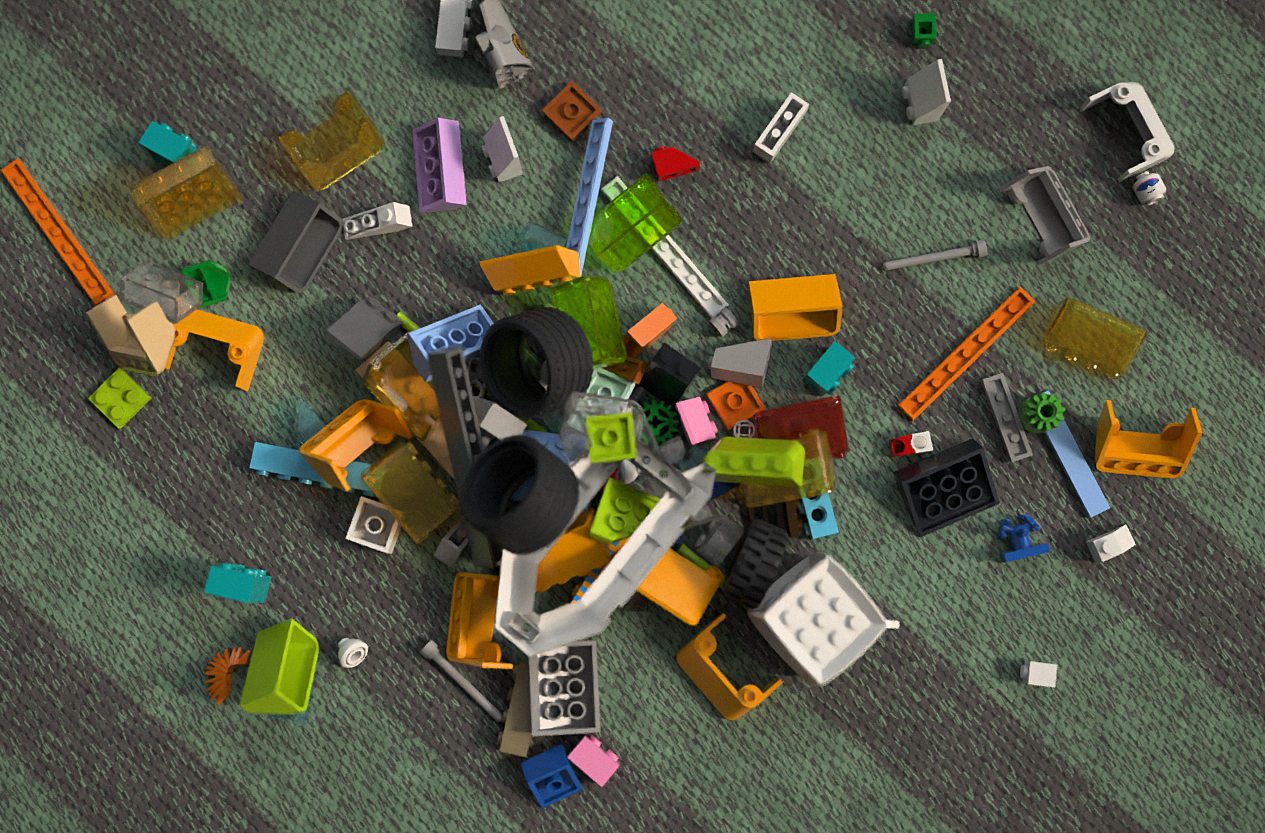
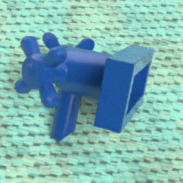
(1020, 539)

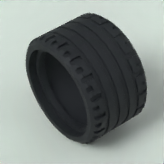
(507, 370)
(540, 515)

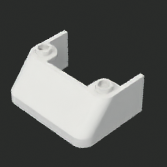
(1157, 143)

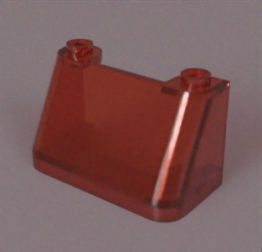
(794, 420)

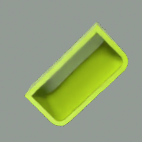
(757, 461)
(280, 670)

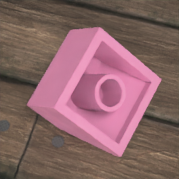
(695, 422)

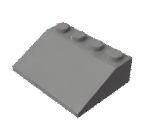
(565, 690)

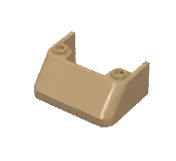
(137, 340)

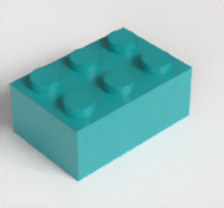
(238, 582)

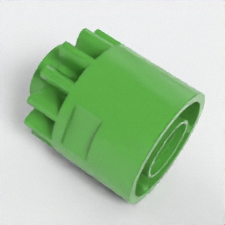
(1031, 417)

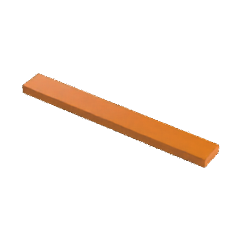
(57, 231)
(965, 353)

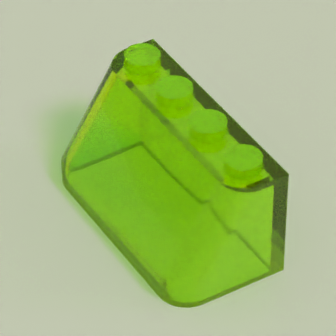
(632, 224)
(594, 308)

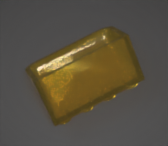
(1093, 337)

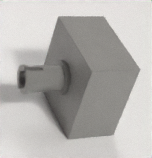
(495, 421)

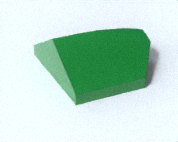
(214, 279)

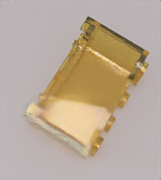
(410, 491)

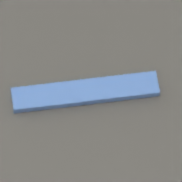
(1076, 469)

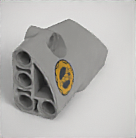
(506, 53)

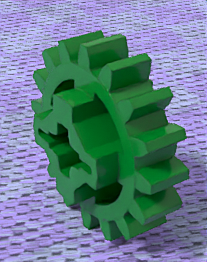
(666, 422)

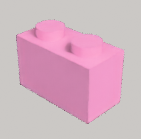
(594, 760)

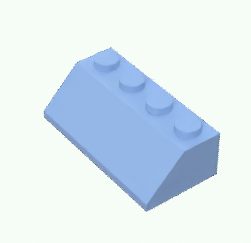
(459, 330)

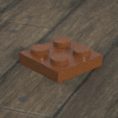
(572, 111)

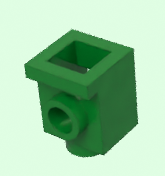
(927, 23)

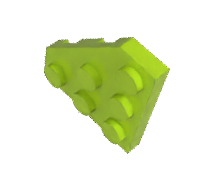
(620, 511)

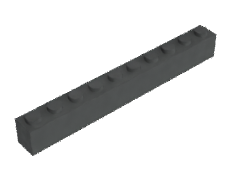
(461, 435)

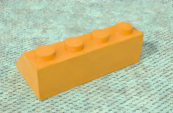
(532, 269)

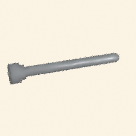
(976, 249)
(432, 652)

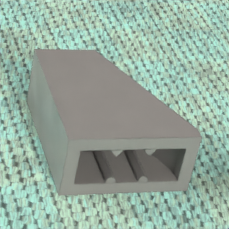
(742, 362)

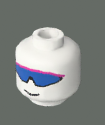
(1149, 188)

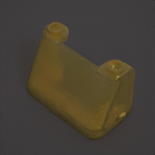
(335, 145)
(399, 384)
(817, 478)

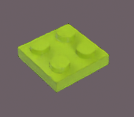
(119, 398)
(611, 437)

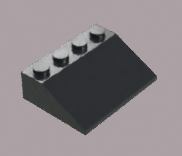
(947, 487)

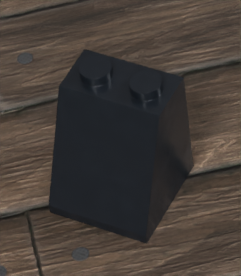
(669, 375)

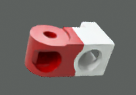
(911, 444)

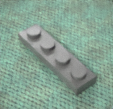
(1006, 417)

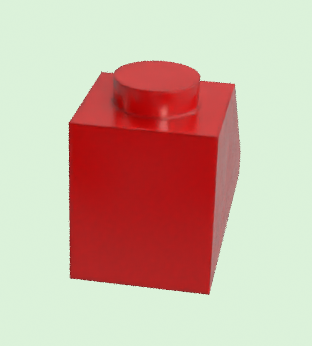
(672, 163)

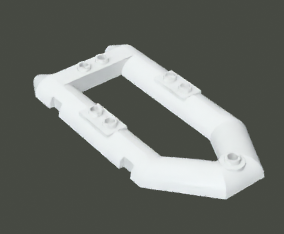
(590, 615)

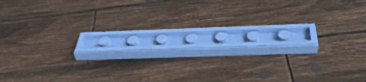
(589, 187)

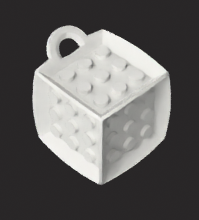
(818, 619)

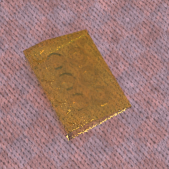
(185, 193)

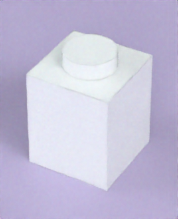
(1039, 673)

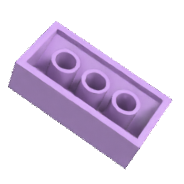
(439, 166)

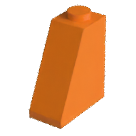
(648, 330)

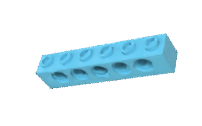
(826, 525)

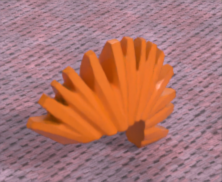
(223, 672)

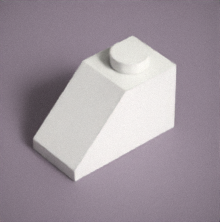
(1111, 544)

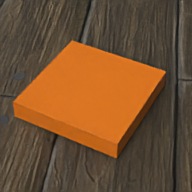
(734, 402)

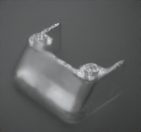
(574, 432)

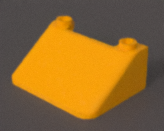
(681, 586)

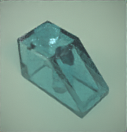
(306, 421)

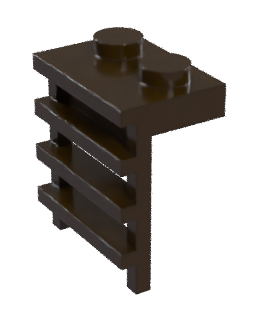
(785, 516)

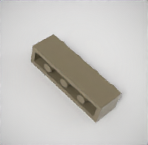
(518, 721)

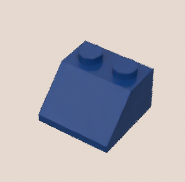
(551, 776)

